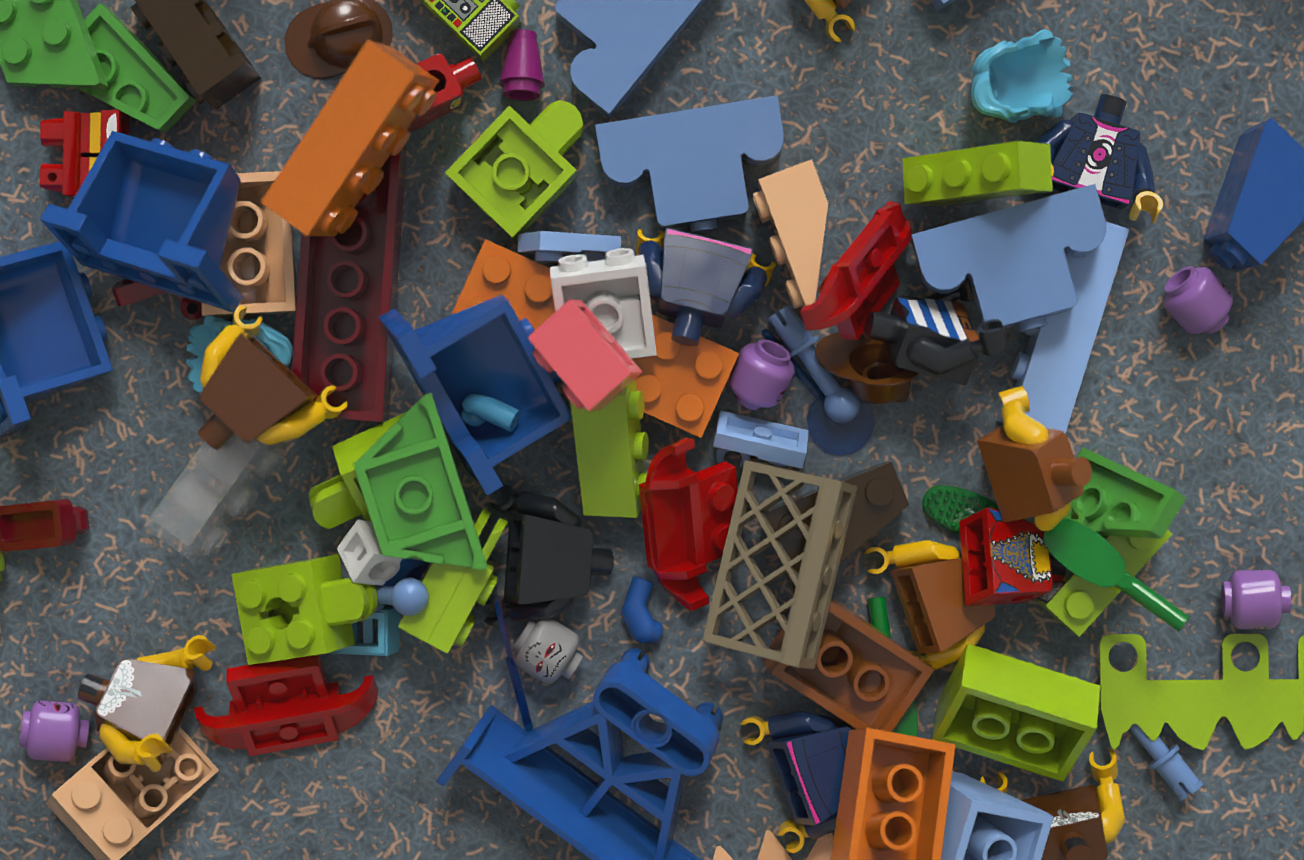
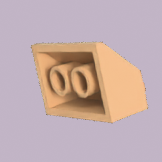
(258, 252)

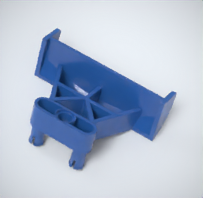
(570, 801)

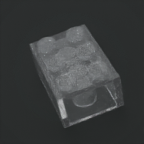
(212, 493)

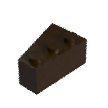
(200, 46)
(875, 504)

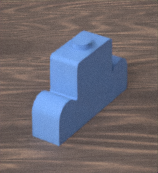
(625, 43)
(693, 158)
(1015, 256)

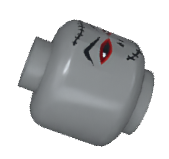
(547, 651)

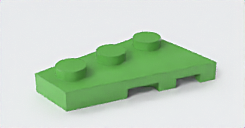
(134, 75)
(1124, 501)

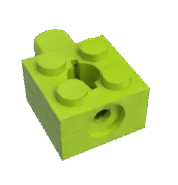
(518, 166)
(342, 496)
(453, 594)
(303, 607)

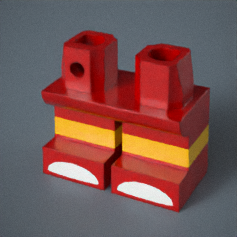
(80, 137)

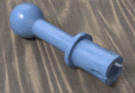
(840, 402)
(407, 596)
(1169, 764)

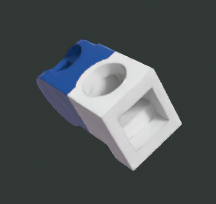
(367, 564)

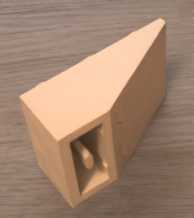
(798, 215)
(119, 804)

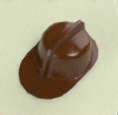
(331, 35)
(866, 368)

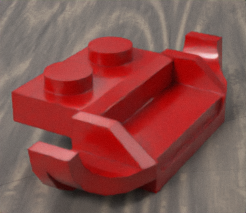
(862, 276)
(685, 520)
(285, 707)

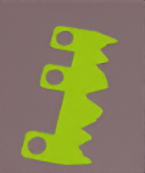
(1195, 706)

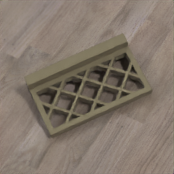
(817, 570)

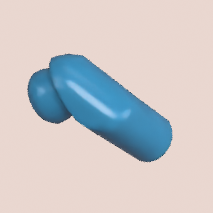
(482, 408)

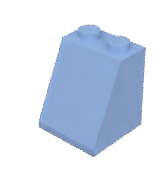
(991, 824)

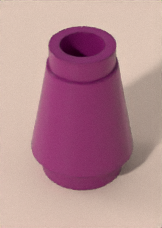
(522, 67)

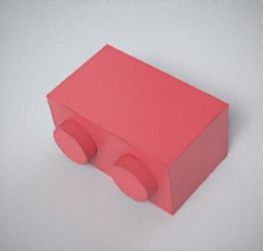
(583, 356)

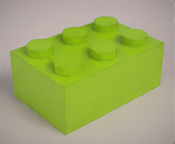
(1016, 712)

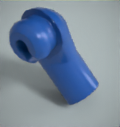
(636, 614)

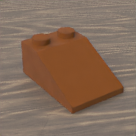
(857, 672)

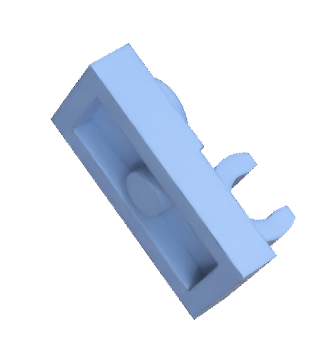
(552, 245)
(767, 440)

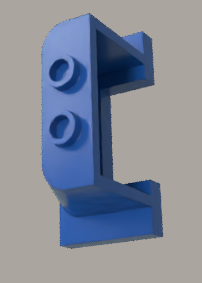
(154, 218)
(45, 330)
(487, 355)

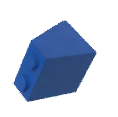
(1258, 198)

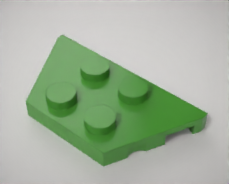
(47, 45)
(418, 493)

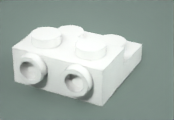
(615, 294)

